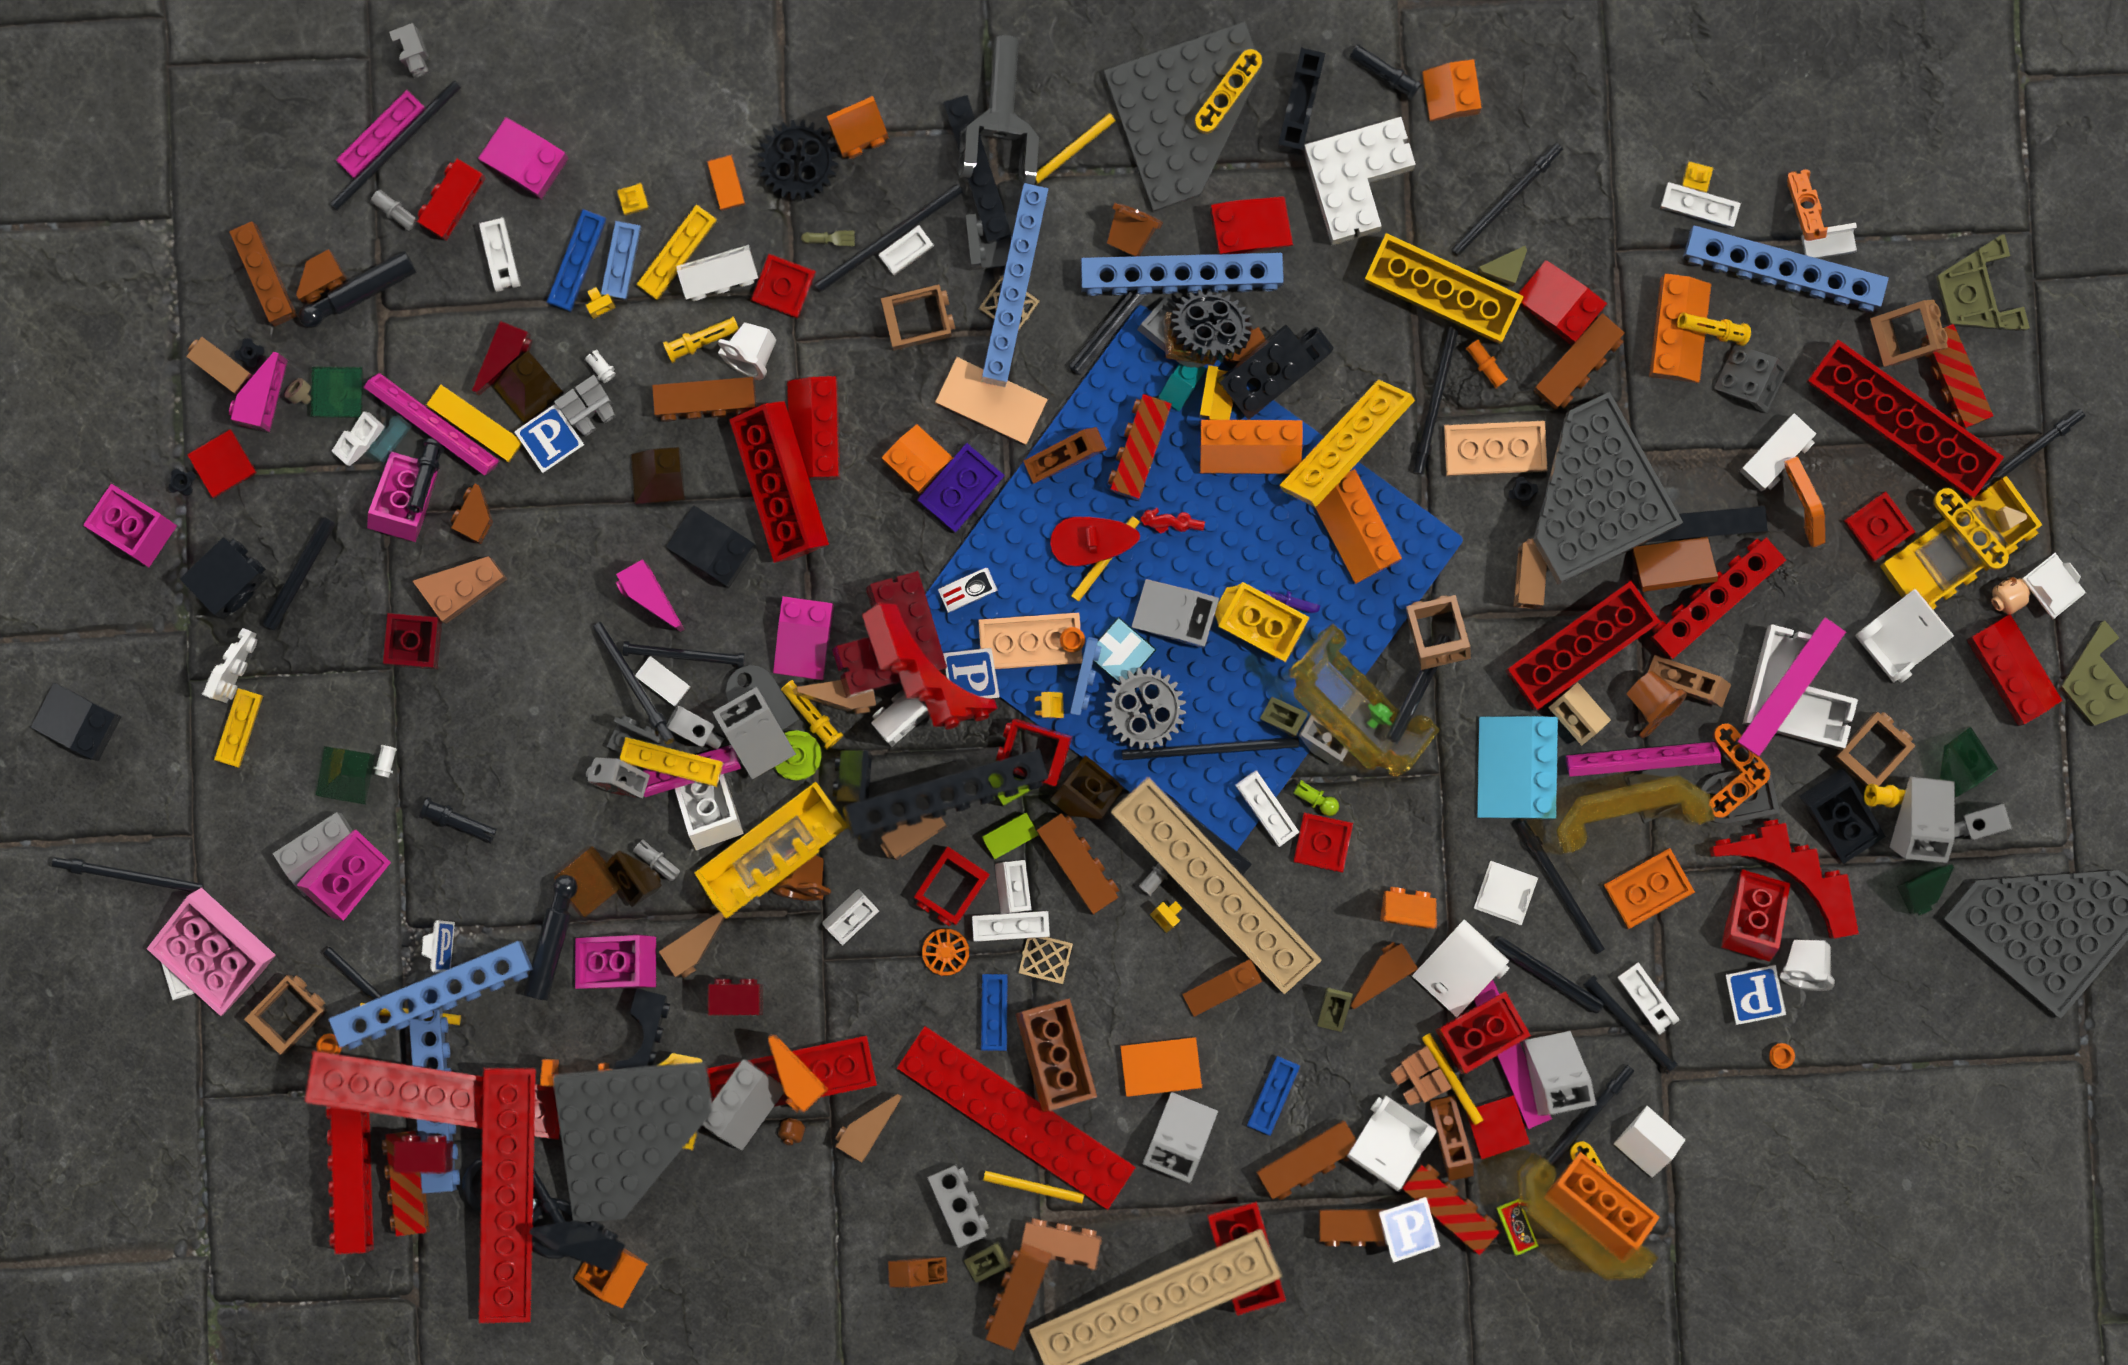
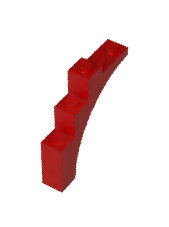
(920, 678)
(1829, 893)

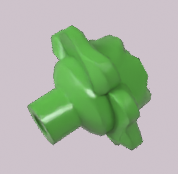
(1379, 715)

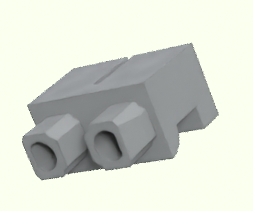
(414, 49)
(576, 411)

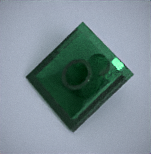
(1966, 762)
(345, 775)
(1925, 889)

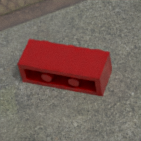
(450, 199)

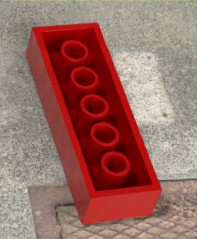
(779, 481)
(1582, 646)
(351, 1180)

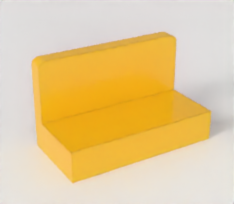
(1215, 401)

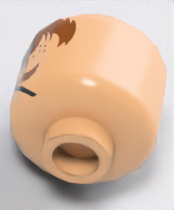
(2010, 595)

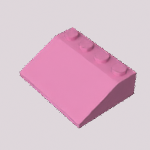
(211, 950)

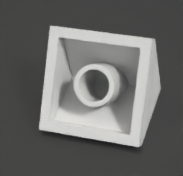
(1650, 1142)

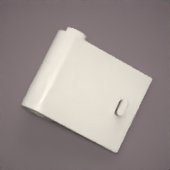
(1901, 637)
(1463, 965)
(1391, 1142)

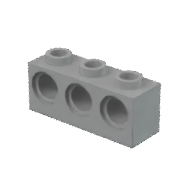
(957, 1219)

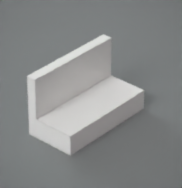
(1837, 242)

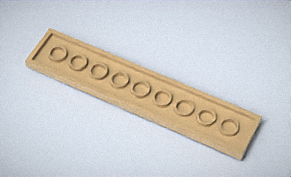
(1216, 885)
(1157, 1301)

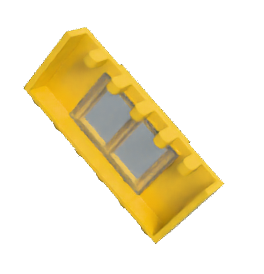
(1941, 557)
(771, 850)

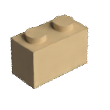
(1579, 713)

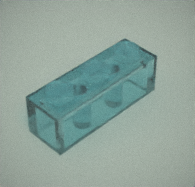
(390, 438)

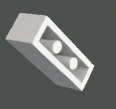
(717, 273)
(1783, 445)

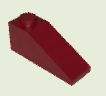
(506, 347)

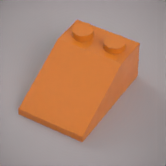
(858, 128)
(1408, 909)
(798, 1081)

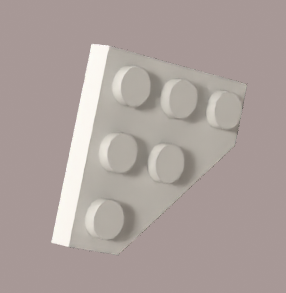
(224, 676)

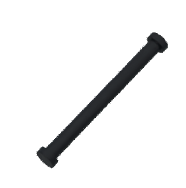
(683, 654)
(1630, 1024)

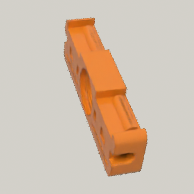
(1809, 219)

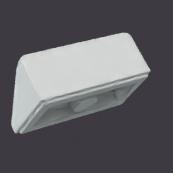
(1012, 886)
(850, 917)

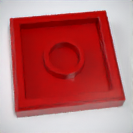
(783, 286)
(222, 463)
(1879, 526)
(1323, 842)
(1500, 1129)

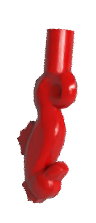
(1162, 522)

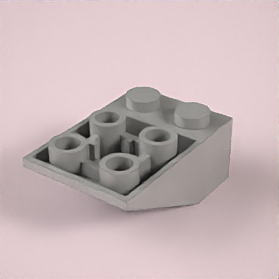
(1175, 613)
(754, 733)
(1925, 821)
(1558, 1074)
(1180, 1137)

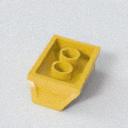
(1260, 620)

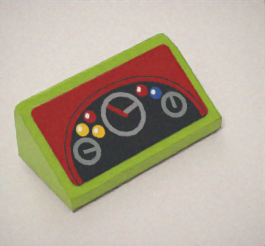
(1516, 1227)

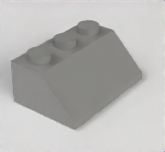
(306, 850)
(743, 1104)

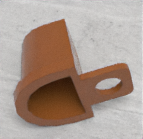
(1131, 229)
(1655, 700)
(804, 882)

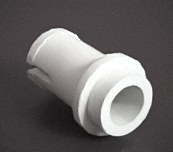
(600, 366)
(385, 761)

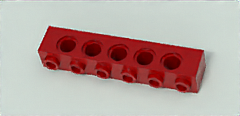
(1769, 561)

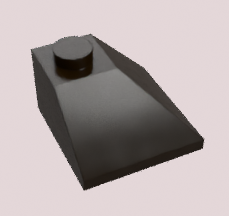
(527, 387)
(658, 475)
(1087, 791)
(632, 877)

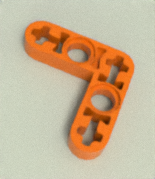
(1813, 509)
(1744, 777)

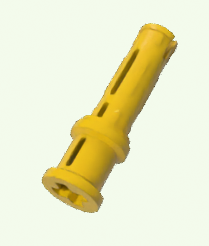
(1690, 322)
(730, 326)
(819, 723)
(1887, 796)

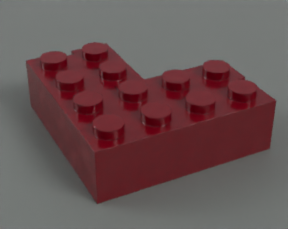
(859, 656)

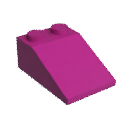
(524, 157)
(259, 397)
(389, 506)
(130, 525)
(643, 588)
(803, 638)
(344, 875)
(615, 962)

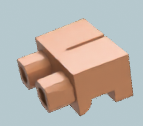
(1428, 1085)

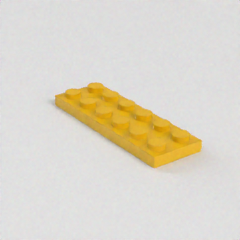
(1347, 443)

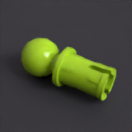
(1328, 805)

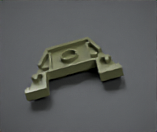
(1969, 294)
(2092, 682)

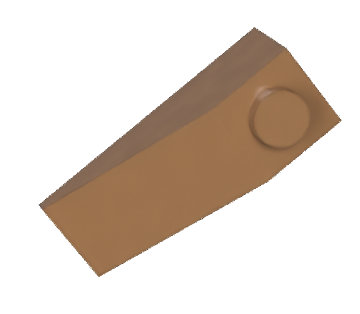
(1693, 681)
(833, 695)
(689, 949)
(862, 1133)

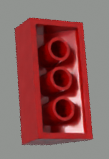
(816, 424)
(2014, 670)
(1232, 1225)

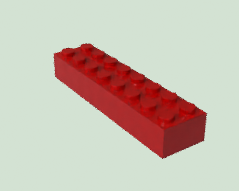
(1905, 419)

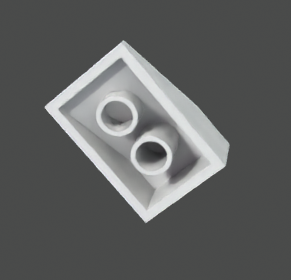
(899, 717)
(709, 813)

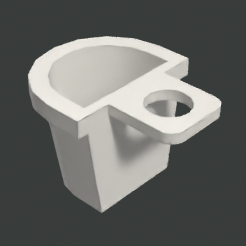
(748, 350)
(1809, 966)

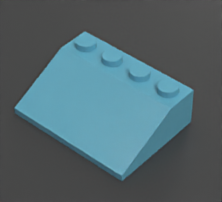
(1517, 767)

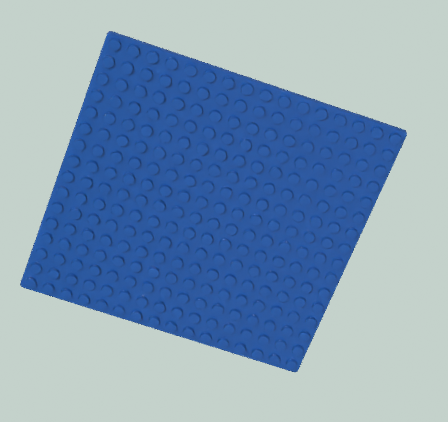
(1248, 537)

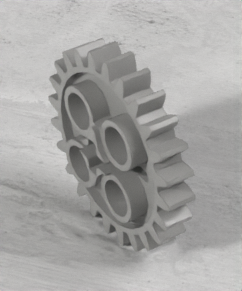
(1123, 717)

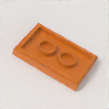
(1649, 888)
(1161, 1066)

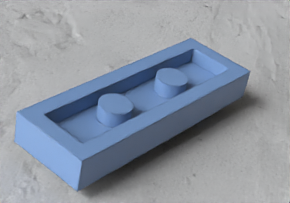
(621, 260)
(1086, 676)

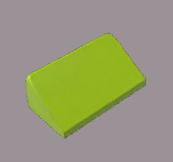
(1010, 836)

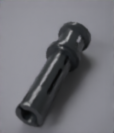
(1395, 77)
(427, 466)
(446, 816)

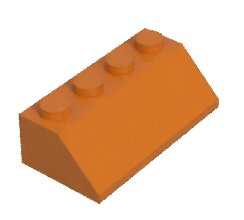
(1679, 351)
(1250, 446)
(1357, 529)
(1602, 1206)

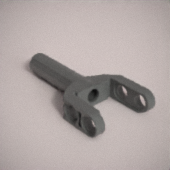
(1000, 118)

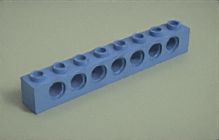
(1269, 263)
(1872, 284)
(1014, 285)
(344, 1023)
(420, 1054)

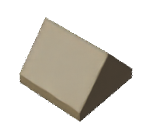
(2009, 518)

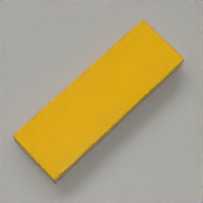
(238, 727)

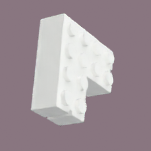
(1346, 166)
(1817, 713)

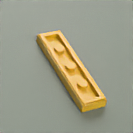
(676, 252)
(474, 423)
(671, 762)

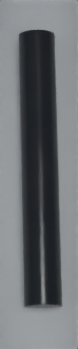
(352, 974)

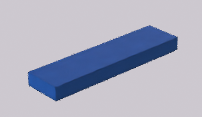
(576, 260)

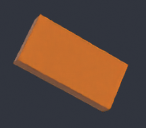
(726, 182)

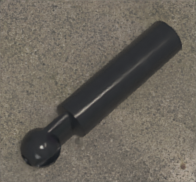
(358, 289)
(551, 939)

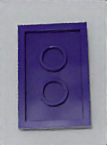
(961, 487)

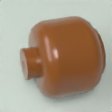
(791, 1131)

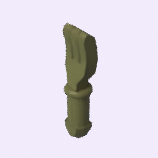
(840, 238)

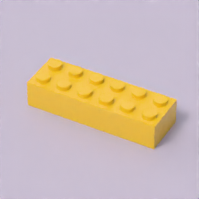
(1443, 288)

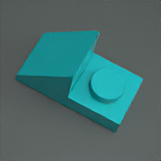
(1181, 385)

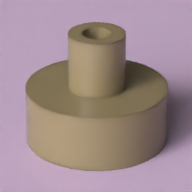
(298, 391)

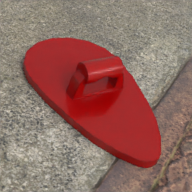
(1091, 540)

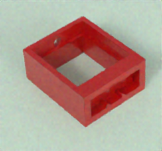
(1060, 755)
(967, 865)

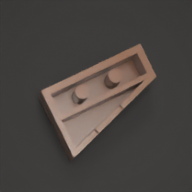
(460, 587)
(1062, 1243)

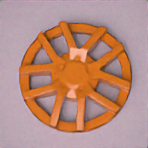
(945, 952)

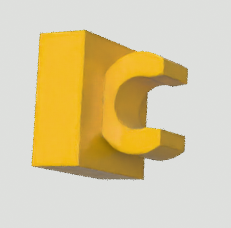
(1697, 177)
(633, 199)
(599, 303)
(1051, 705)
(1166, 916)

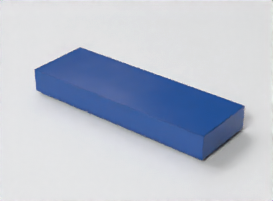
(994, 1012)
(1273, 1095)

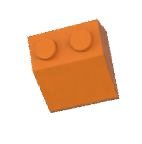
(1452, 90)
(917, 458)
(615, 1285)

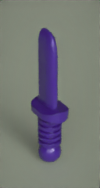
(1294, 602)

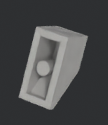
(1322, 742)

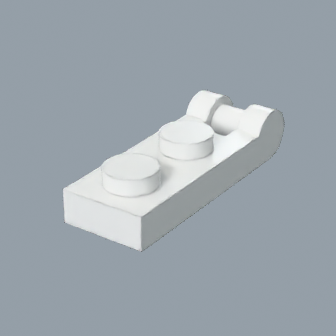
(499, 253)
(1647, 997)

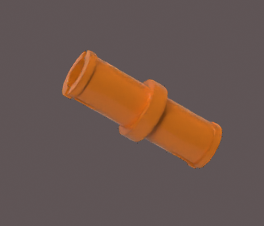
(1486, 363)

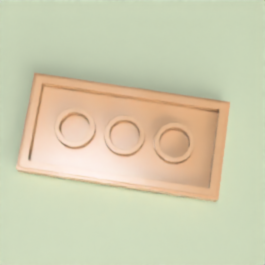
(1003, 409)
(1495, 448)
(1029, 640)

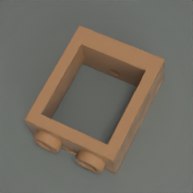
(942, 300)
(1887, 340)
(218, 365)
(1530, 577)
(1442, 653)
(1855, 768)
(909, 837)
(267, 1031)

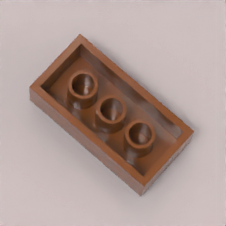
(1056, 1055)

